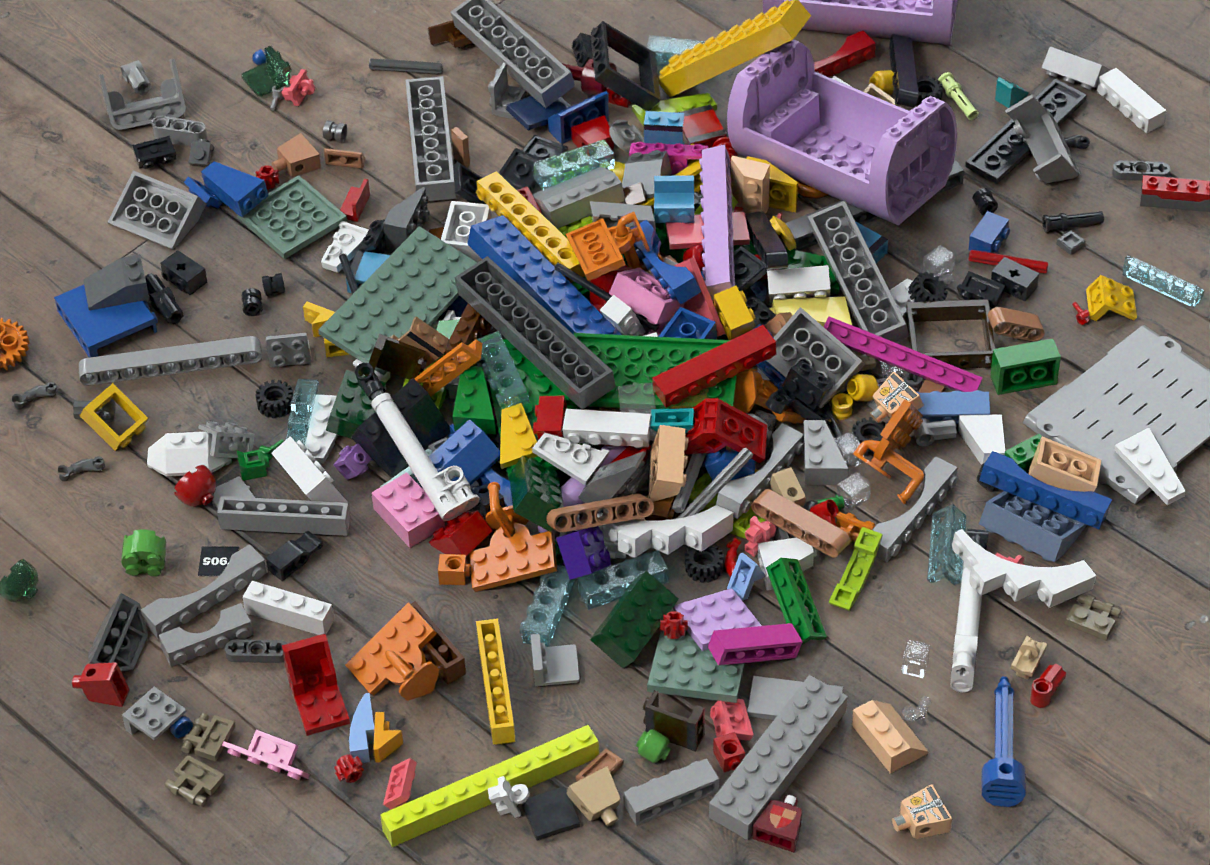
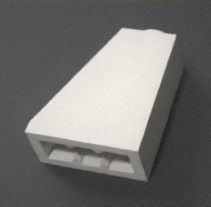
(982, 434)
(787, 548)

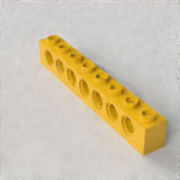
(507, 201)

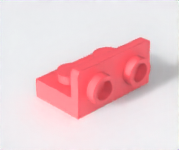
(730, 718)
(400, 784)

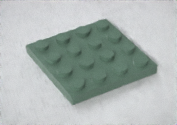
(293, 217)
(688, 671)

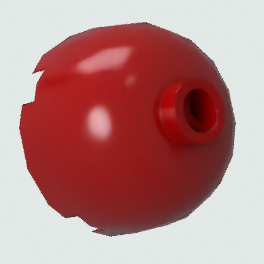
(196, 487)

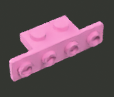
(270, 750)

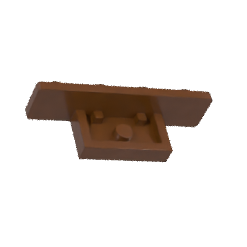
(447, 32)

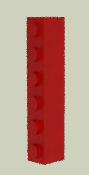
(714, 366)

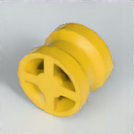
(842, 406)

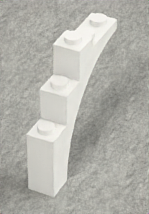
(668, 535)
(1020, 581)

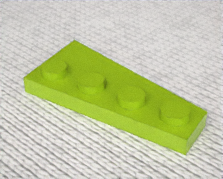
(677, 105)

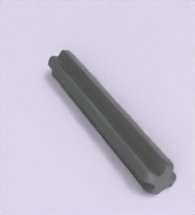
(405, 66)

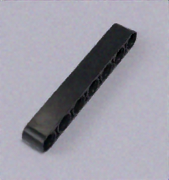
(904, 71)
(766, 241)

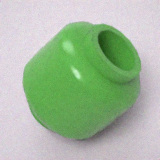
(653, 746)

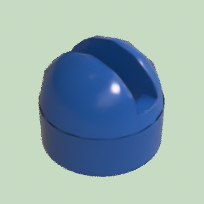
(259, 57)

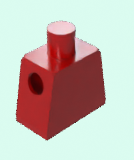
(592, 132)
(102, 684)

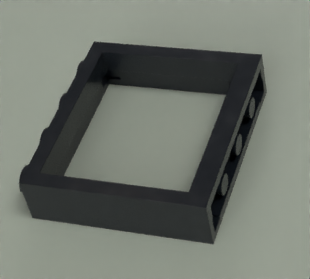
(643, 95)

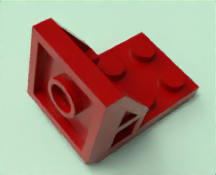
(723, 425)
(314, 684)

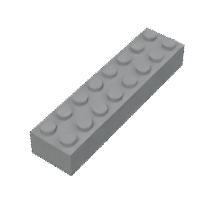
(508, 43)
(430, 137)
(857, 273)
(778, 756)

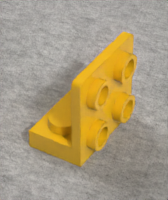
(1107, 295)

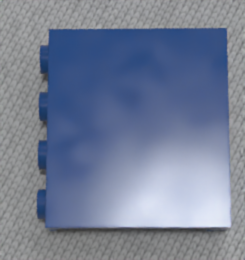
(103, 325)

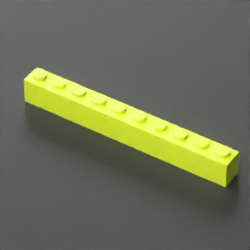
(472, 792)

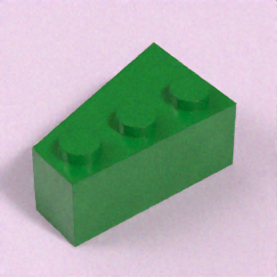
(473, 401)

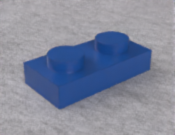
(203, 192)

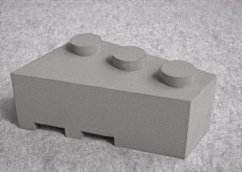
(614, 211)
(821, 455)

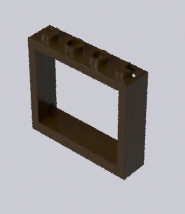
(952, 312)

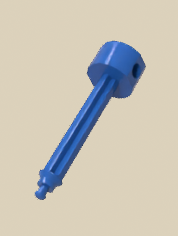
(1003, 776)

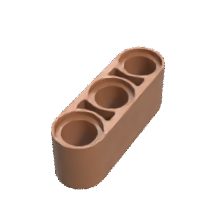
(1016, 324)

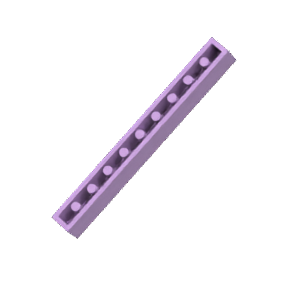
(717, 220)

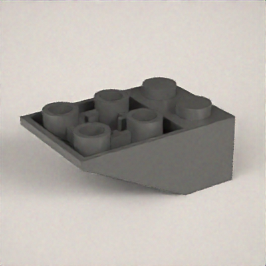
(405, 219)
(612, 479)

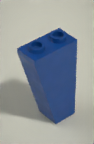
(234, 188)

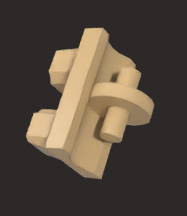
(1028, 657)

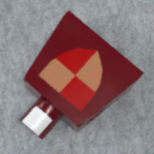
(779, 824)

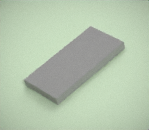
(771, 695)

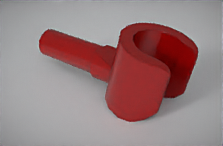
(1082, 316)

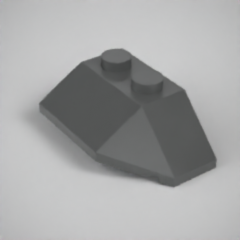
(120, 635)

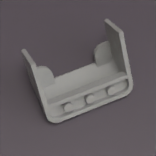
(143, 112)
(1044, 140)

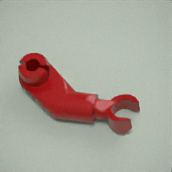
(730, 560)

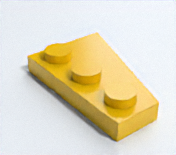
(516, 436)

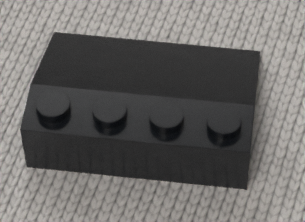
(420, 415)

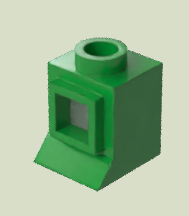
(253, 464)

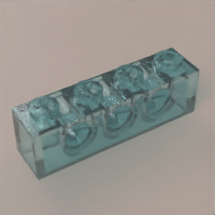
(573, 163)
(502, 371)
(613, 581)
(547, 606)

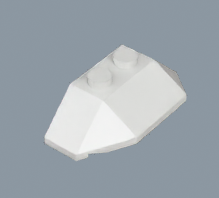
(182, 452)

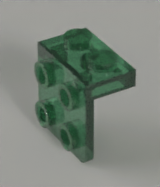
(272, 73)

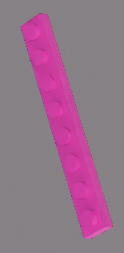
(903, 357)

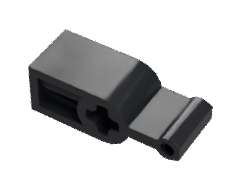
(292, 555)

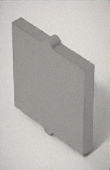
(232, 488)

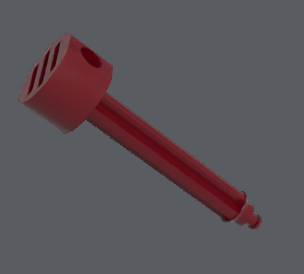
(587, 77)

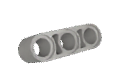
(180, 130)

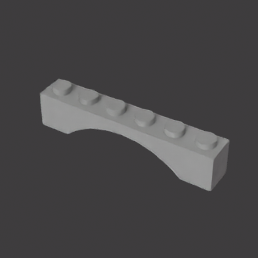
(938, 479)
(740, 493)
(171, 613)

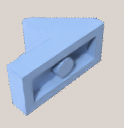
(744, 575)

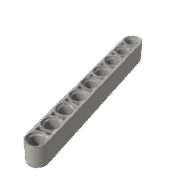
(170, 360)

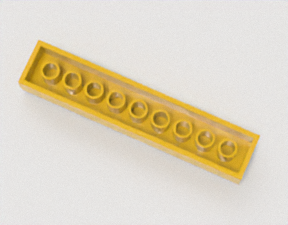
(733, 47)

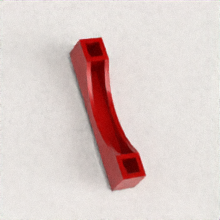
(854, 51)

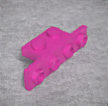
(677, 153)

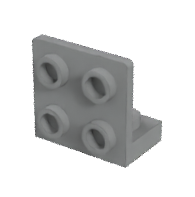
(503, 93)
(288, 349)
(228, 439)
(554, 663)
(152, 714)

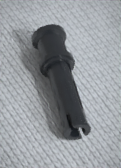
(1064, 221)

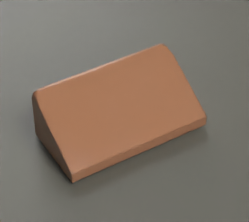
(344, 158)

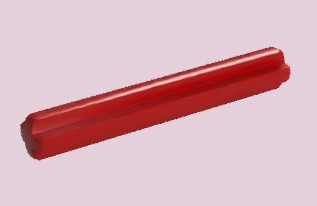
(994, 259)

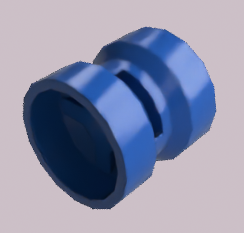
(181, 727)

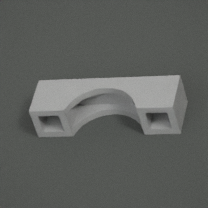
(183, 646)

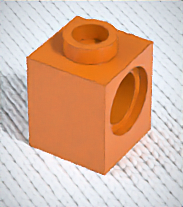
(453, 569)

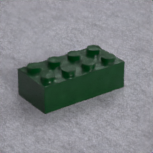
(535, 491)
(634, 619)

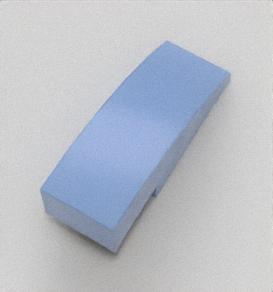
(362, 730)

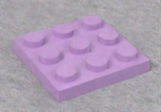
(715, 612)

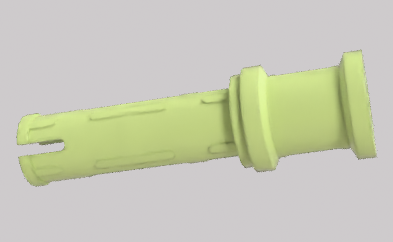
(954, 90)

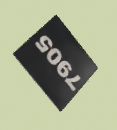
(215, 559)

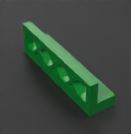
(793, 601)

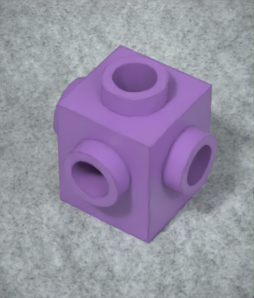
(352, 461)

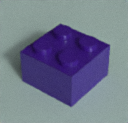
(584, 551)

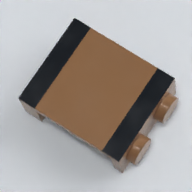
(425, 338)

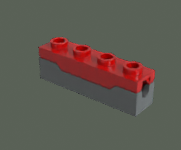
(1175, 193)

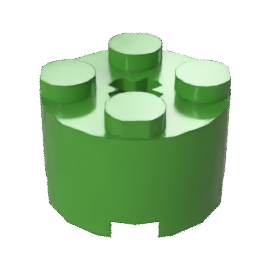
(143, 553)

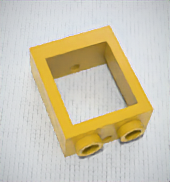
(102, 429)

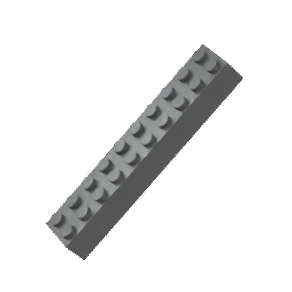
(535, 333)

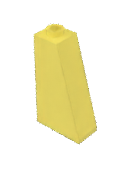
(816, 307)

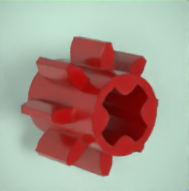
(269, 175)
(674, 625)
(349, 768)

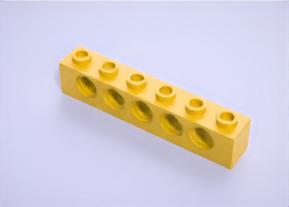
(495, 681)

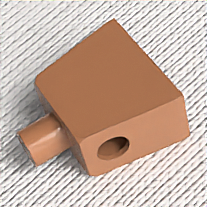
(297, 157)

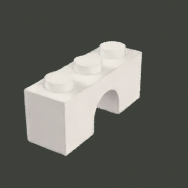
(622, 317)

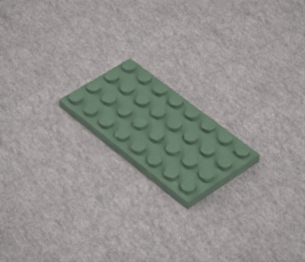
(408, 285)

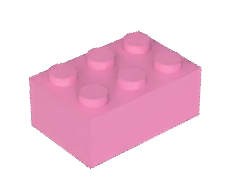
(644, 295)
(407, 510)

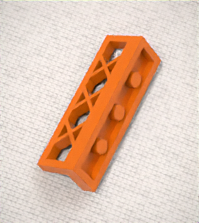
(450, 366)

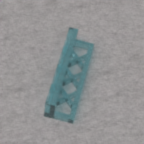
(1162, 281)
(951, 562)

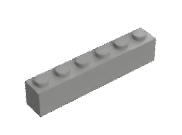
(283, 515)

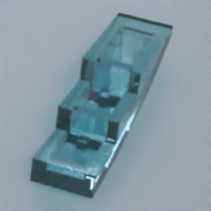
(302, 409)

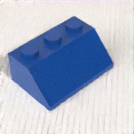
(584, 111)
(689, 325)
(467, 449)
(718, 461)

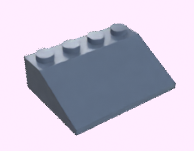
(1030, 525)

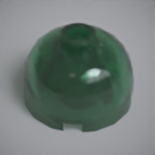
(20, 582)

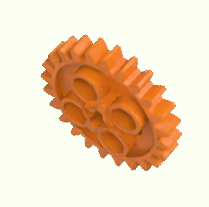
(13, 343)

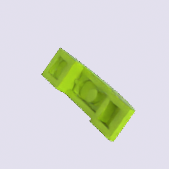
(857, 569)

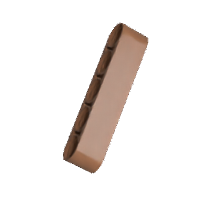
(609, 516)
(800, 523)

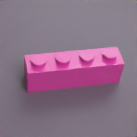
(755, 644)

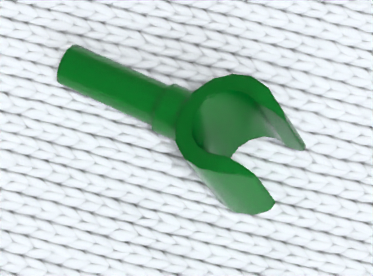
(268, 450)

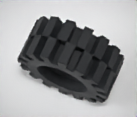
(928, 85)
(932, 284)
(274, 390)
(866, 428)
(704, 571)

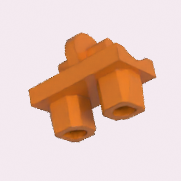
(851, 525)

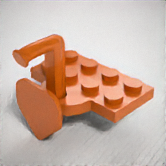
(601, 247)
(754, 390)
(895, 436)
(513, 557)
(394, 653)

